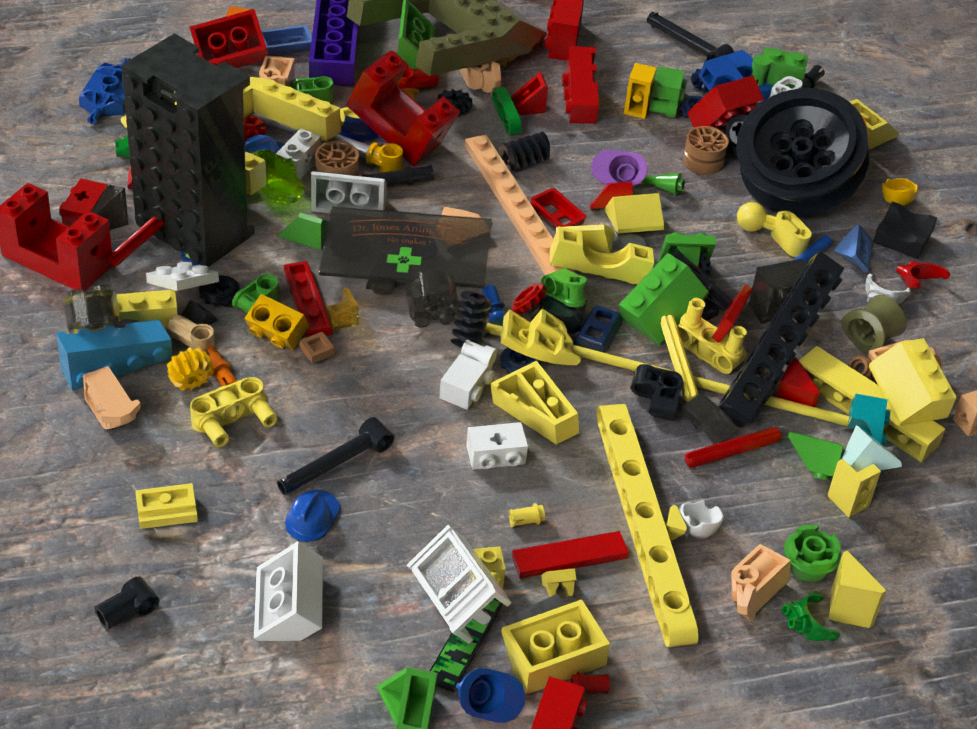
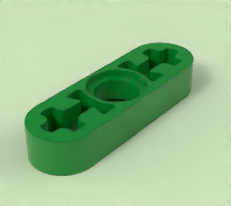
(506, 111)

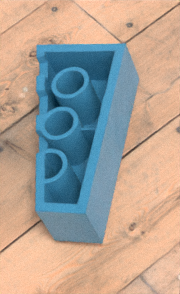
(119, 348)

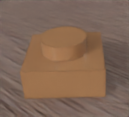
(317, 347)

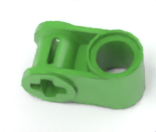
(316, 87)
(265, 284)
(565, 287)

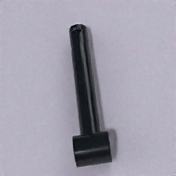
(687, 37)
(371, 434)

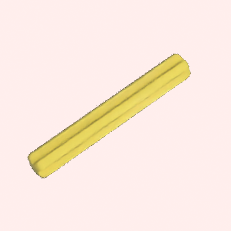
(679, 356)

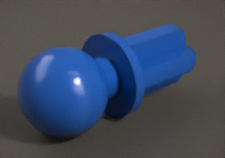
(496, 315)

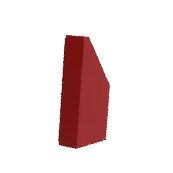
(611, 190)

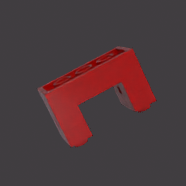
(396, 114)
(60, 252)

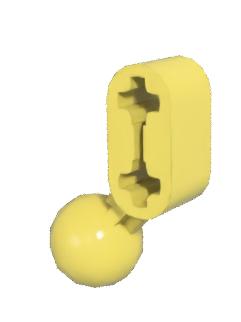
(786, 227)

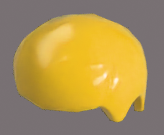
(899, 191)

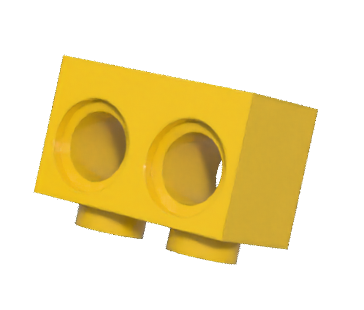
(279, 318)

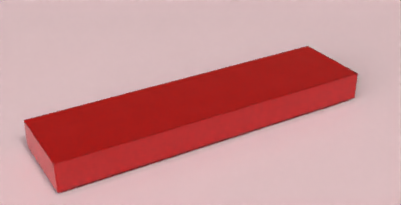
(307, 297)
(732, 313)
(570, 554)

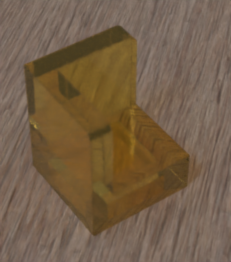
(344, 313)

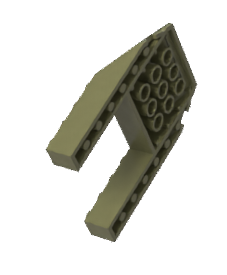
(483, 28)

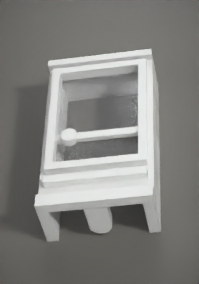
(456, 581)

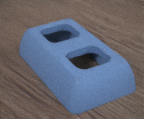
(284, 36)

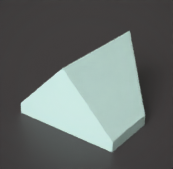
(864, 451)

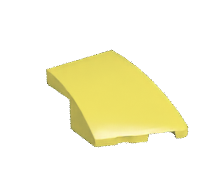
(540, 339)

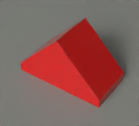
(531, 97)
(797, 385)

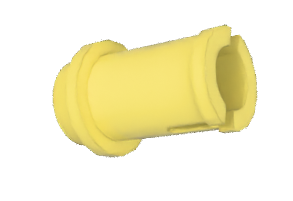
(527, 515)

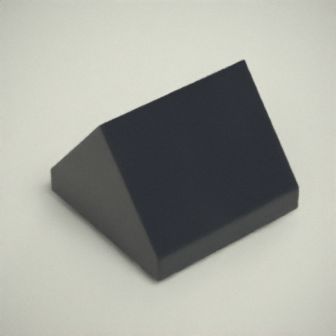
(198, 314)

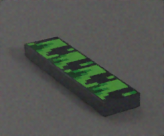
(458, 654)

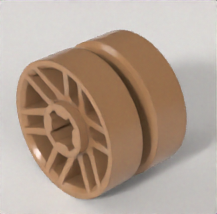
(705, 150)
(337, 158)

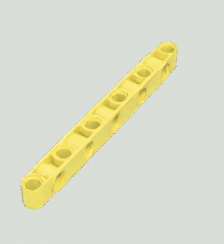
(647, 527)

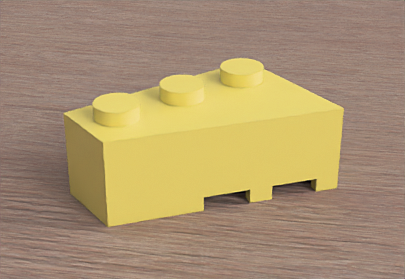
(536, 402)

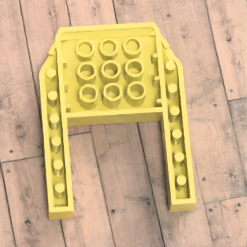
(288, 108)

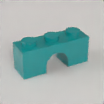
(870, 416)

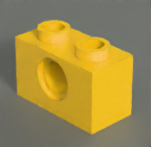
(639, 90)

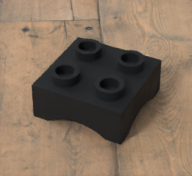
(904, 230)

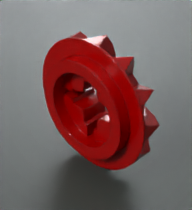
(528, 298)

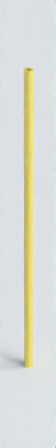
(700, 382)

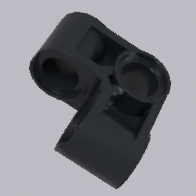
(659, 386)

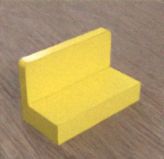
(852, 489)

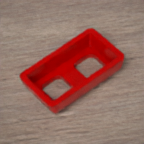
(565, 208)

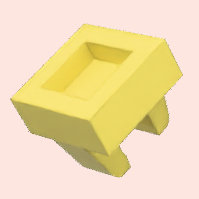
(553, 579)

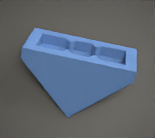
(856, 248)

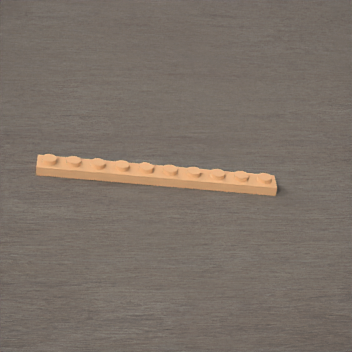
(513, 200)

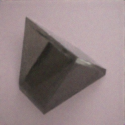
(113, 207)

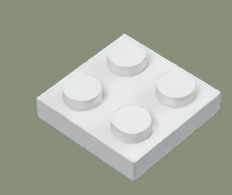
(182, 276)

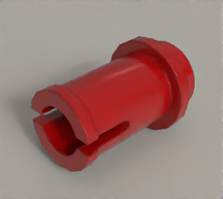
(592, 683)

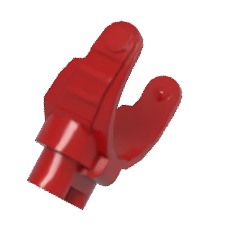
(915, 271)

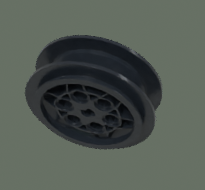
(802, 124)

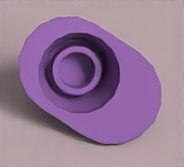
(619, 166)

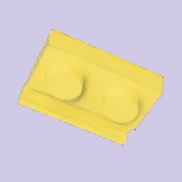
(166, 506)

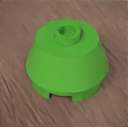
(812, 553)

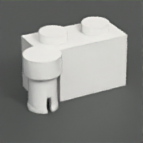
(468, 375)

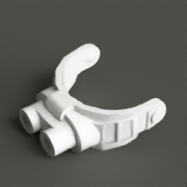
(873, 289)

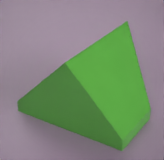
(306, 231)
(410, 697)

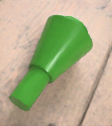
(671, 183)

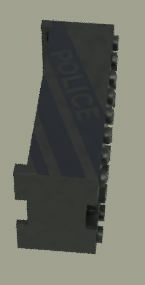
(187, 153)

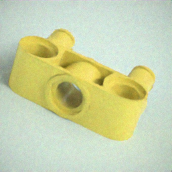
(697, 335)
(229, 405)

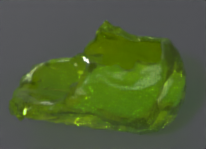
(281, 177)

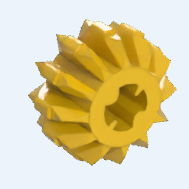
(190, 369)

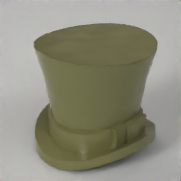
(874, 324)

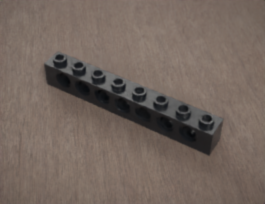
(734, 403)

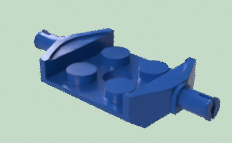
(104, 92)

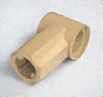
(191, 333)

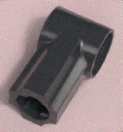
(134, 598)

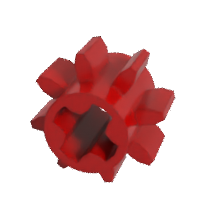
(253, 126)

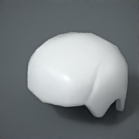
(700, 520)

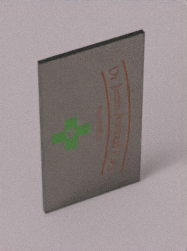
(404, 244)

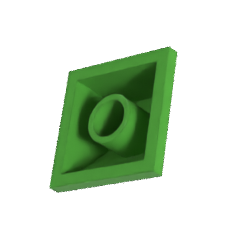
(817, 454)

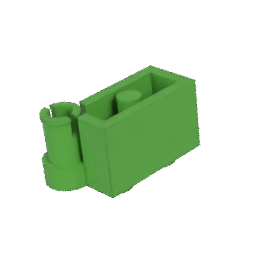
(778, 65)
(667, 91)

